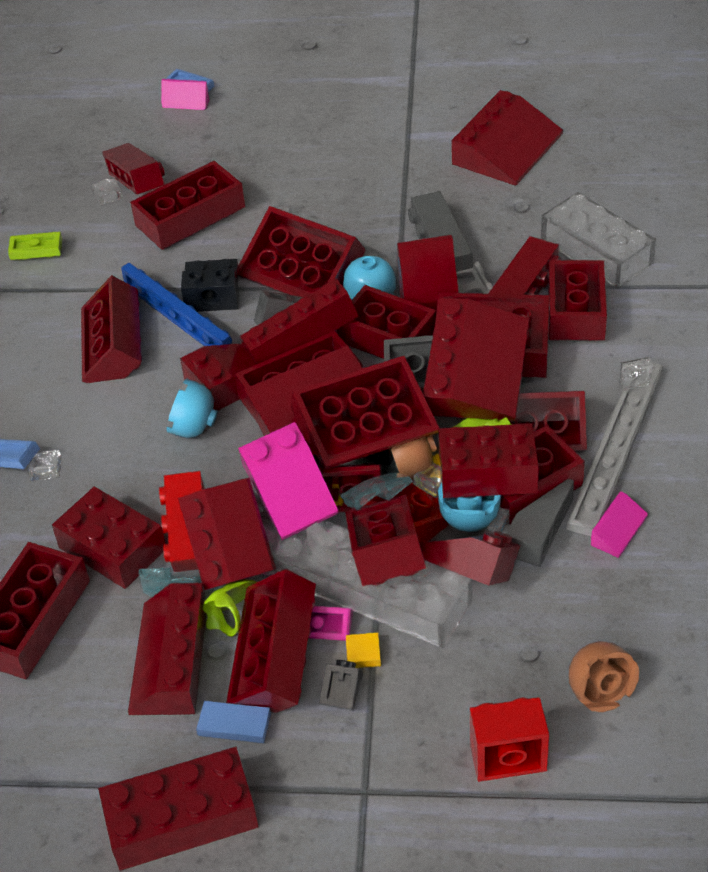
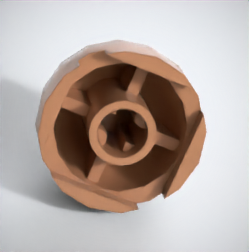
(414, 455)
(602, 675)

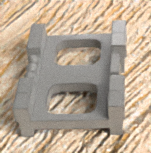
(480, 282)

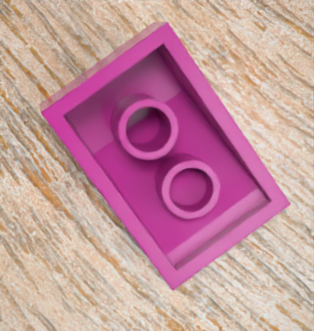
(288, 480)

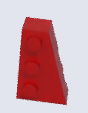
(179, 548)

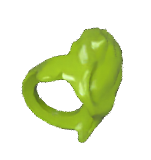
(222, 600)

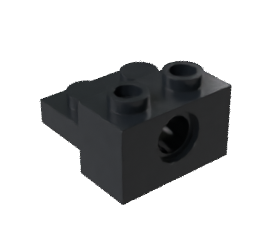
(211, 285)

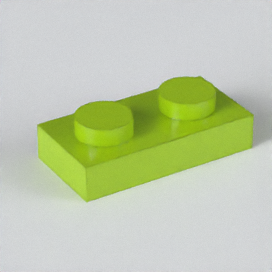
(35, 245)

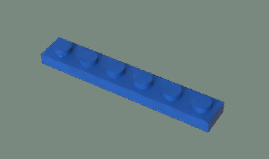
(174, 309)

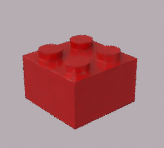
(509, 739)

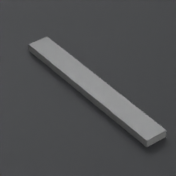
(612, 456)

